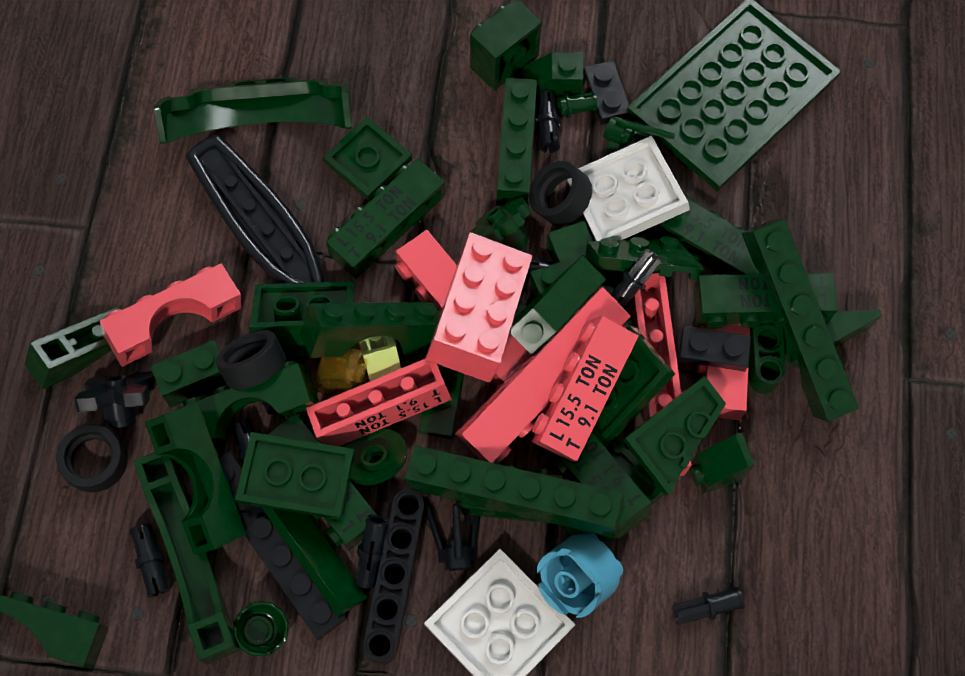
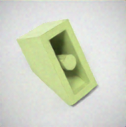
(380, 356)

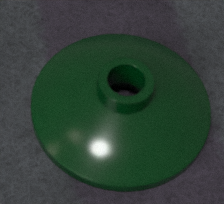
(377, 456)

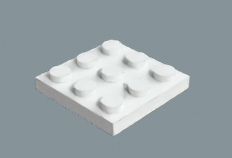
(631, 191)
(498, 621)

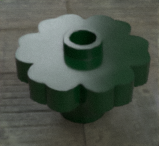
(505, 223)

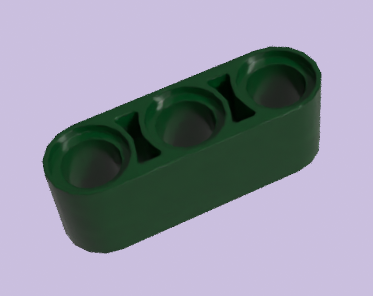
(766, 359)

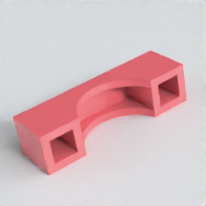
(206, 294)

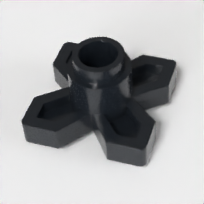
(117, 396)

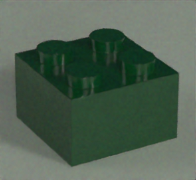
(504, 43)

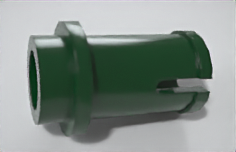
(576, 103)

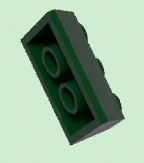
(285, 306)

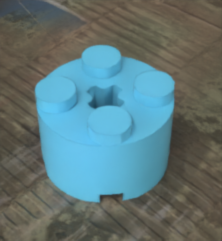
(579, 575)

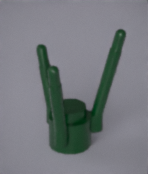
(622, 132)

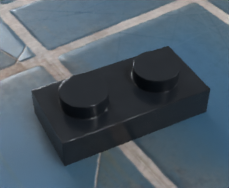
(610, 95)
(714, 348)

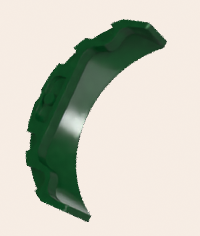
(253, 103)

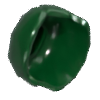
(260, 628)

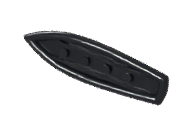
(255, 213)

